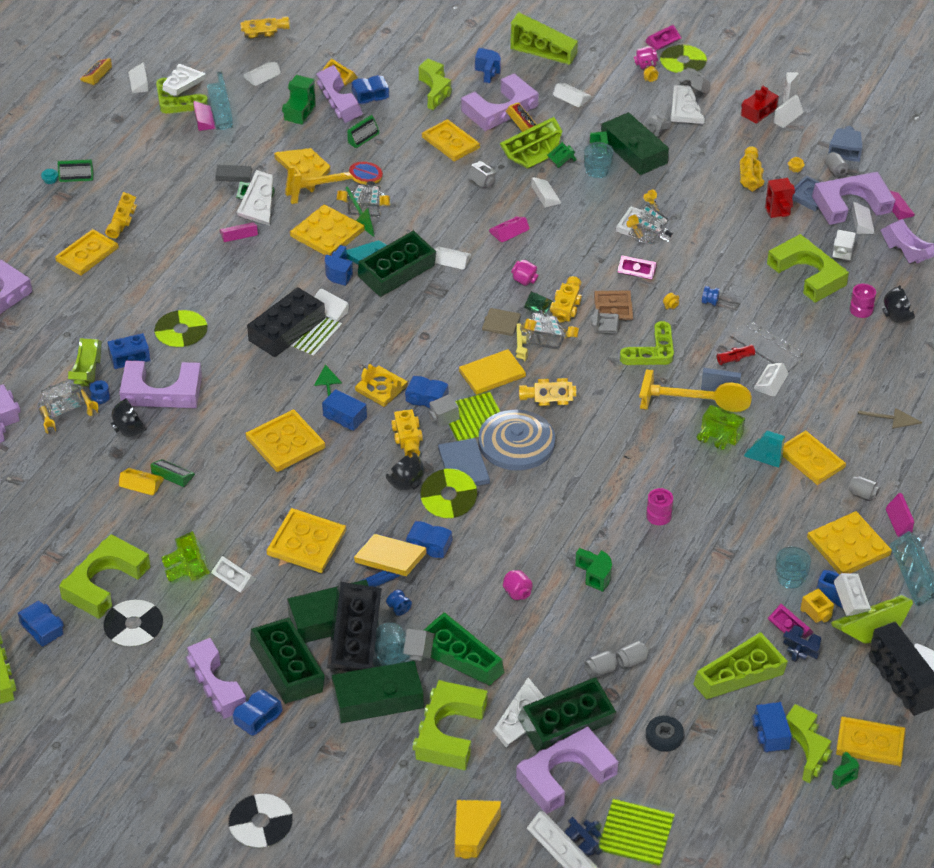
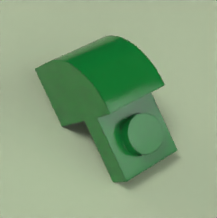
(597, 568)

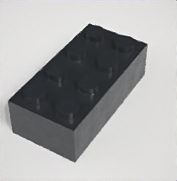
(286, 322)
(354, 627)
(903, 667)

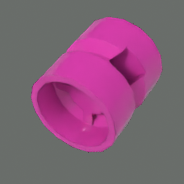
(862, 300)
(659, 506)

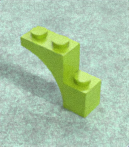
(433, 75)
(85, 365)
(816, 747)

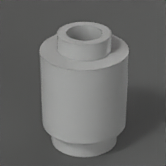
(836, 164)
(864, 487)
(632, 654)
(601, 664)

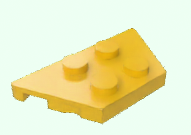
(306, 161)

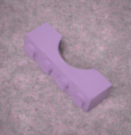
(345, 104)
(205, 660)

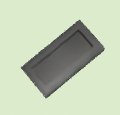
(233, 173)

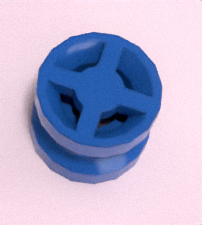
(710, 295)
(99, 392)
(398, 602)

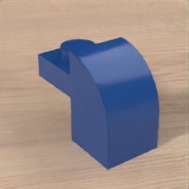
(488, 62)
(337, 266)

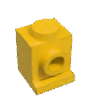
(817, 606)

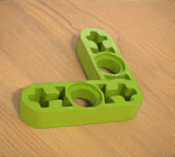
(172, 104)
(657, 356)

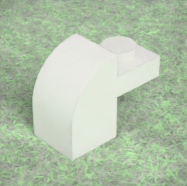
(844, 245)

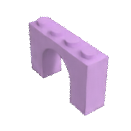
(490, 115)
(868, 186)
(13, 286)
(181, 394)
(578, 748)

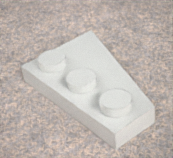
(182, 80)
(685, 106)
(257, 199)
(509, 727)

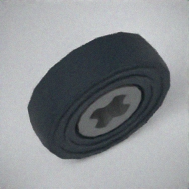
(664, 742)

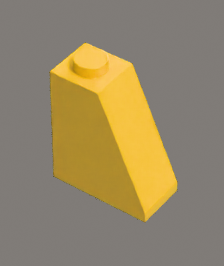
(474, 826)

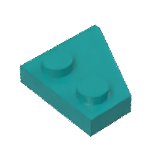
(360, 252)
(767, 449)

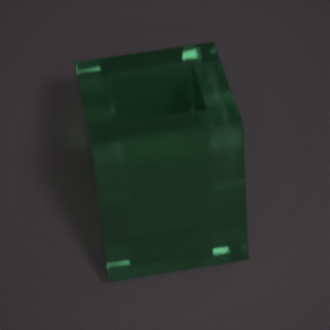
(537, 302)

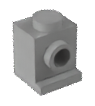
(481, 174)

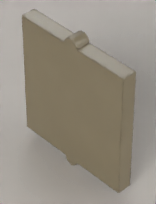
(501, 321)

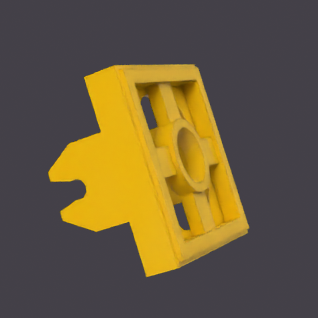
(376, 395)

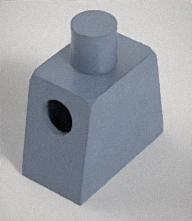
(847, 143)

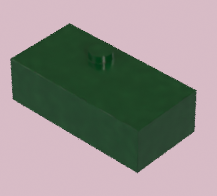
(635, 143)
(396, 263)
(314, 612)
(287, 660)
(377, 691)
(566, 713)

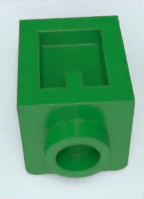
(598, 137)
(561, 154)
(846, 771)

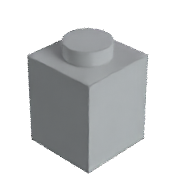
(443, 411)
(418, 644)

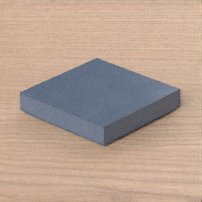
(804, 192)
(713, 378)

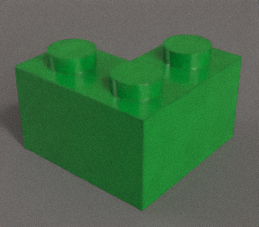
(301, 99)

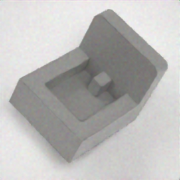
(656, 123)
(605, 322)

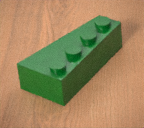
(463, 651)

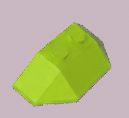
(533, 144)
(863, 624)

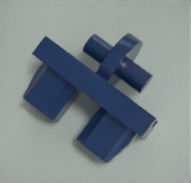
(800, 647)
(592, 829)

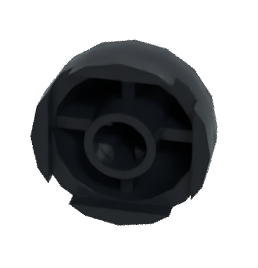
(897, 306)
(126, 419)
(407, 473)

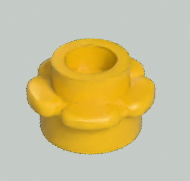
(650, 74)
(796, 164)
(671, 301)

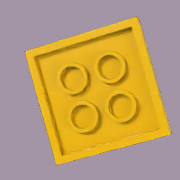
(326, 230)
(285, 440)
(306, 540)
(849, 543)

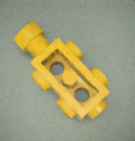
(261, 27)
(751, 169)
(121, 215)
(566, 300)
(552, 392)
(407, 433)

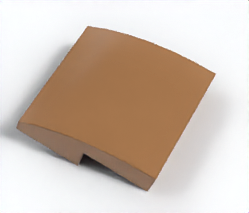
(614, 303)

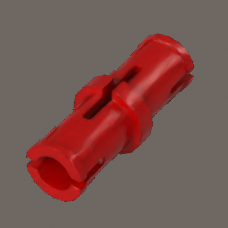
(735, 354)

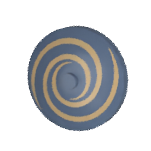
(516, 439)

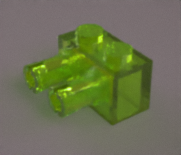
(721, 425)
(190, 555)

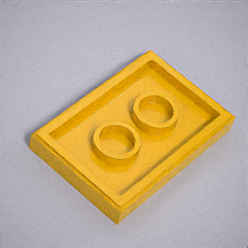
(450, 140)
(86, 252)
(492, 371)
(812, 457)
(390, 555)
(871, 741)

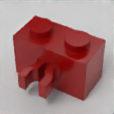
(759, 105)
(779, 197)

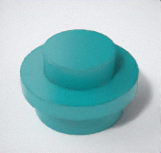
(49, 176)

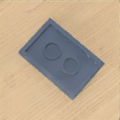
(466, 457)

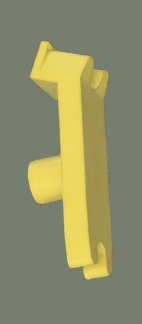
(522, 353)

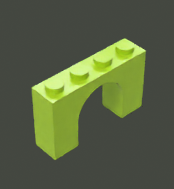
(801, 251)
(110, 554)
(448, 700)

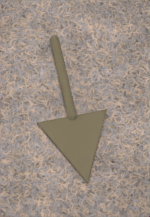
(900, 418)

